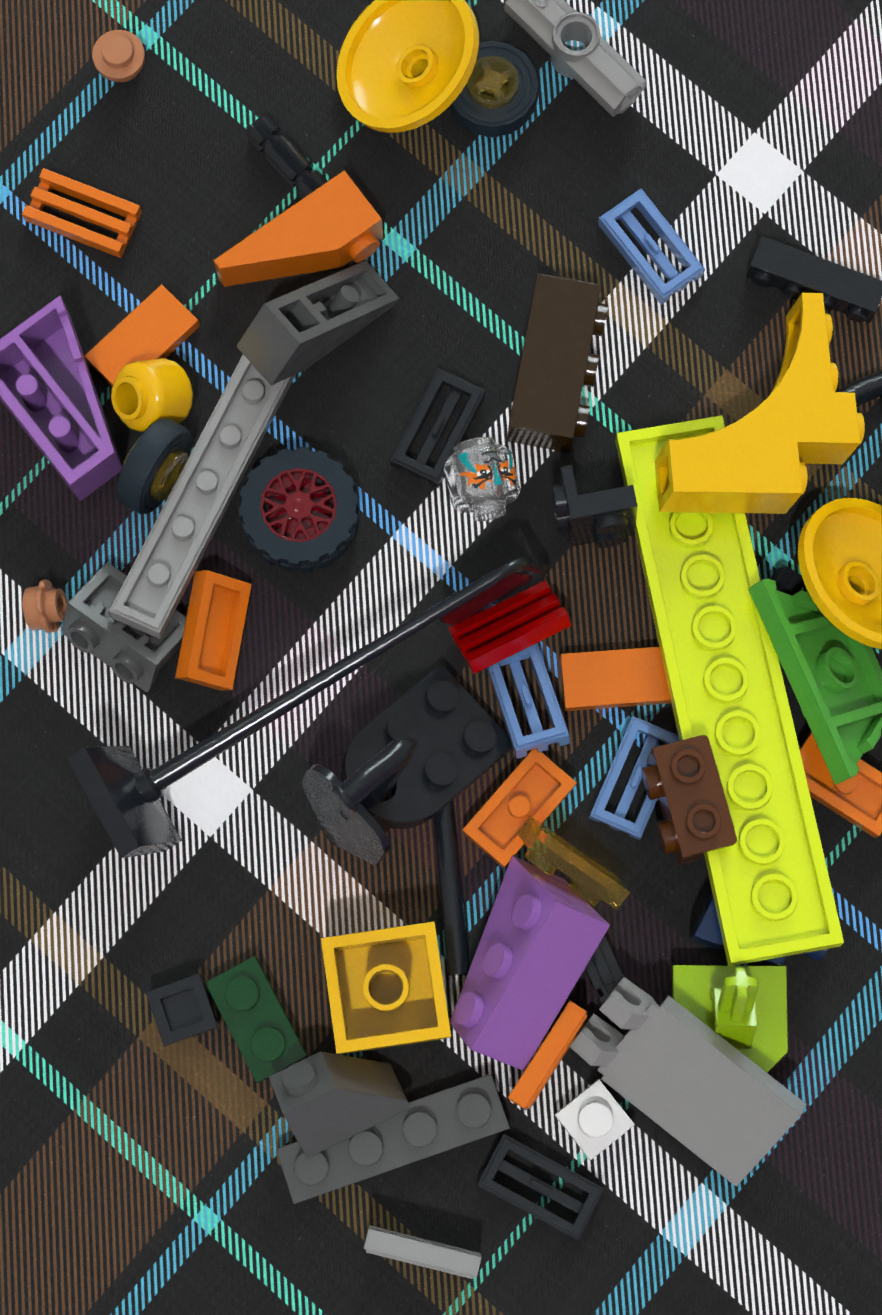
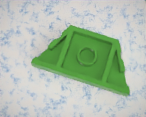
(830, 675)

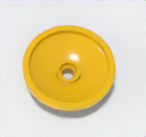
(406, 61)
(844, 566)

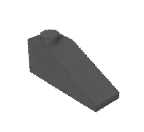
(314, 320)

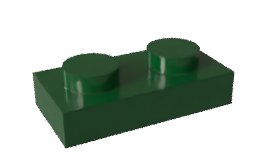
(256, 1019)

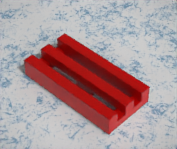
(513, 620)

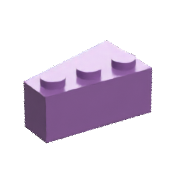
(55, 398)
(525, 964)

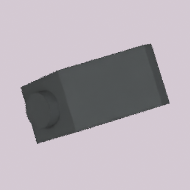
(336, 1098)

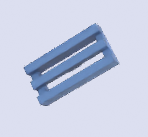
(636, 260)
(539, 738)
(617, 820)

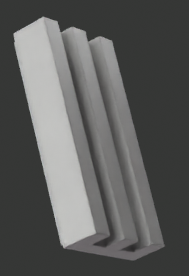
(422, 1252)

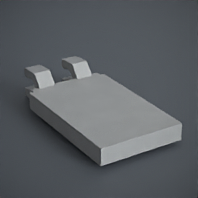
(688, 1080)

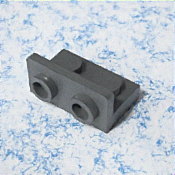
(128, 651)

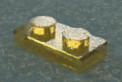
(589, 878)

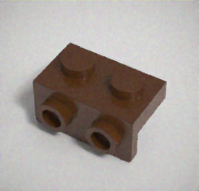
(690, 799)

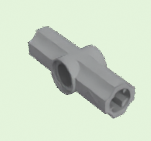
(596, 67)

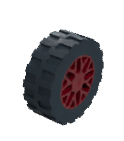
(299, 509)

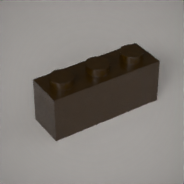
(556, 363)

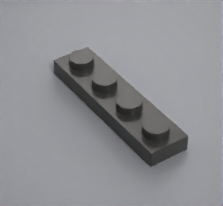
(423, 1130)

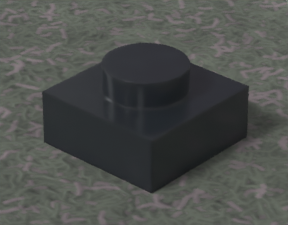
(182, 1009)

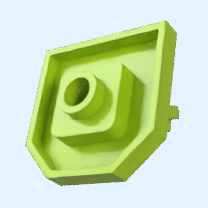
(740, 1005)

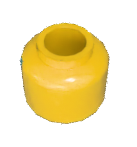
(151, 392)

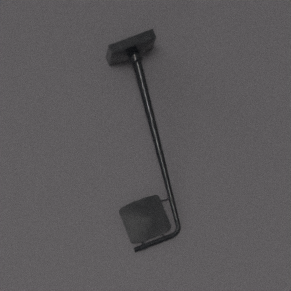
(129, 796)

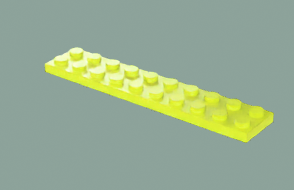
(729, 685)

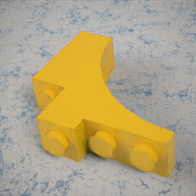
(763, 456)

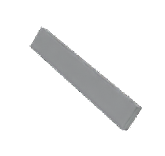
(198, 500)

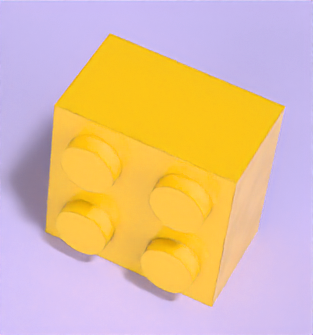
(385, 988)

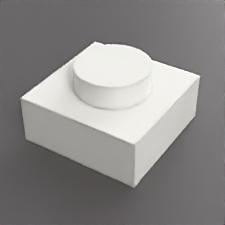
(594, 1119)

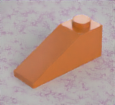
(309, 237)

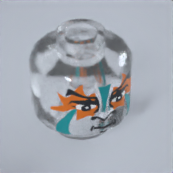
(481, 478)

